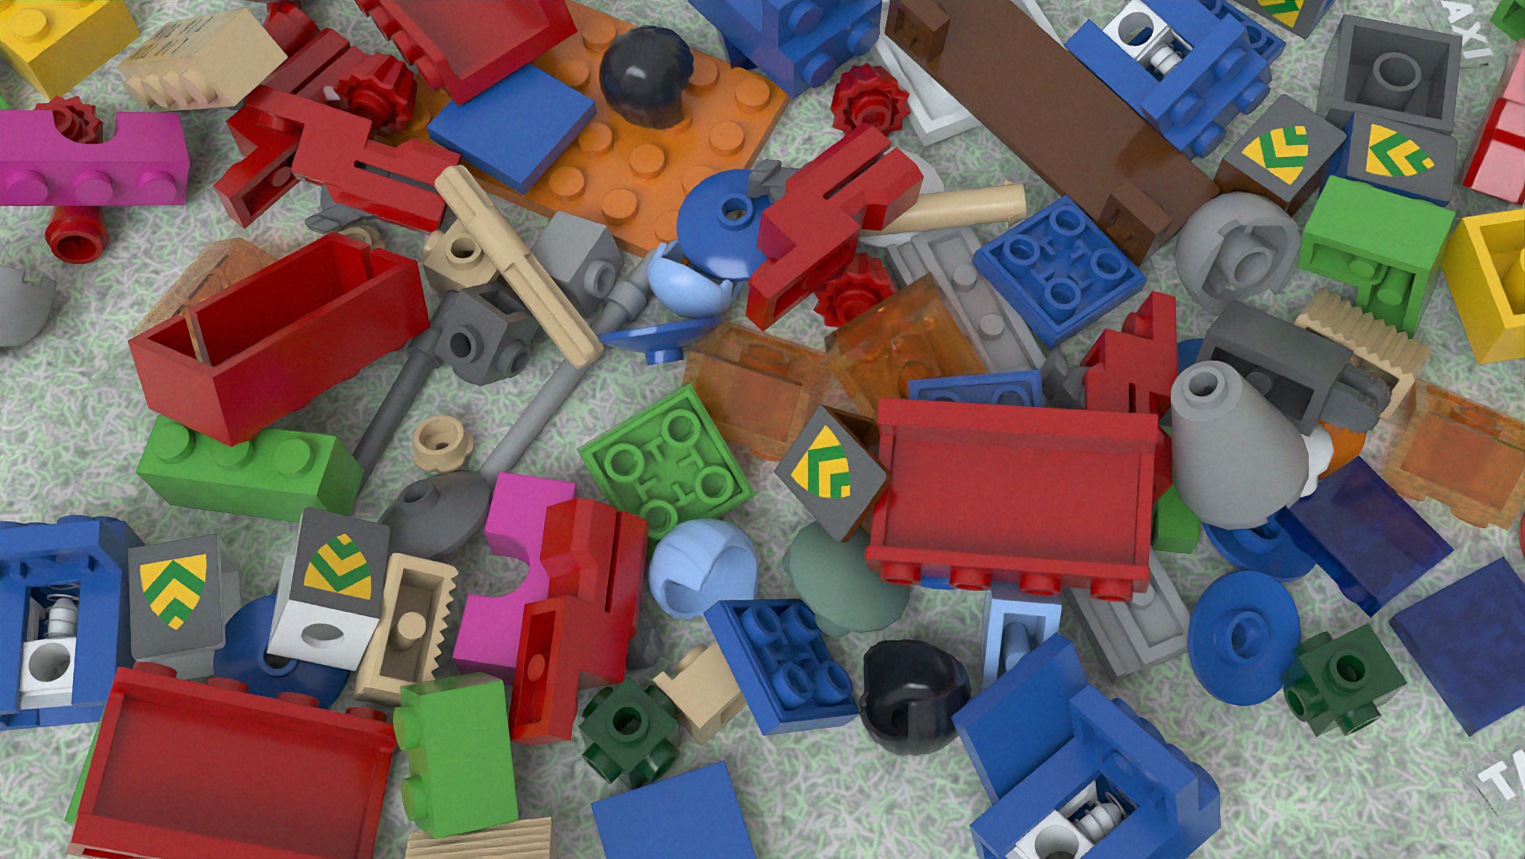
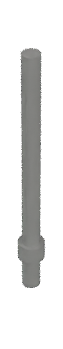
(621, 305)

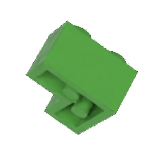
(1380, 245)

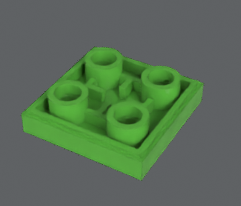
(667, 465)

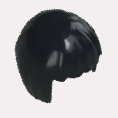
(646, 75)
(912, 696)

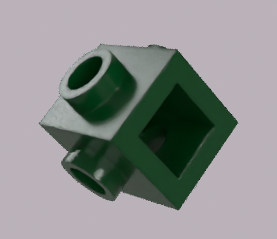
(1341, 681)
(633, 756)

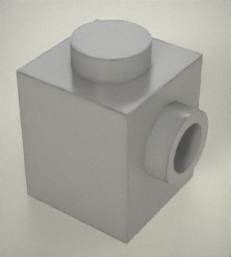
(579, 259)

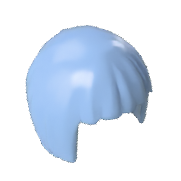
(701, 565)

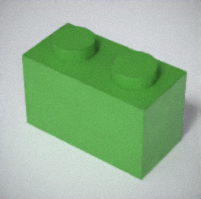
(456, 754)

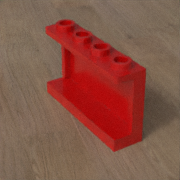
(469, 42)
(1014, 497)
(229, 773)

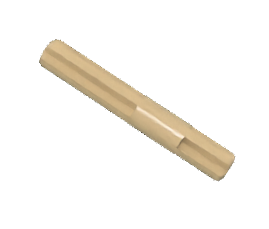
(519, 266)

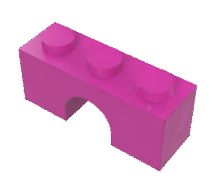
(135, 168)
(513, 529)

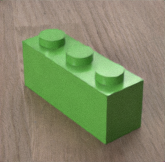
(260, 478)

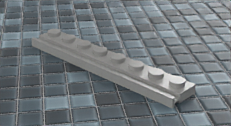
(1123, 634)

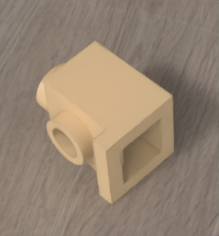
(447, 262)
(703, 692)

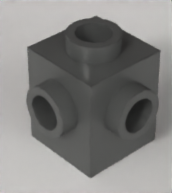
(486, 334)

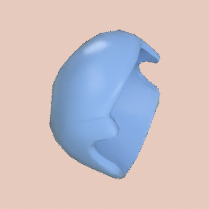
(686, 288)

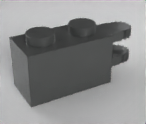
(1296, 370)

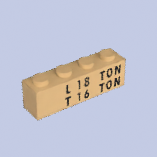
(201, 62)

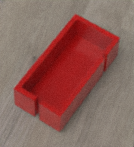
(280, 337)

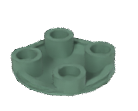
(839, 583)

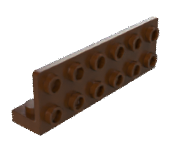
(1055, 117)

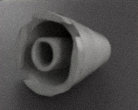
(1232, 449)

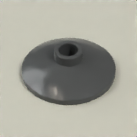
(437, 514)

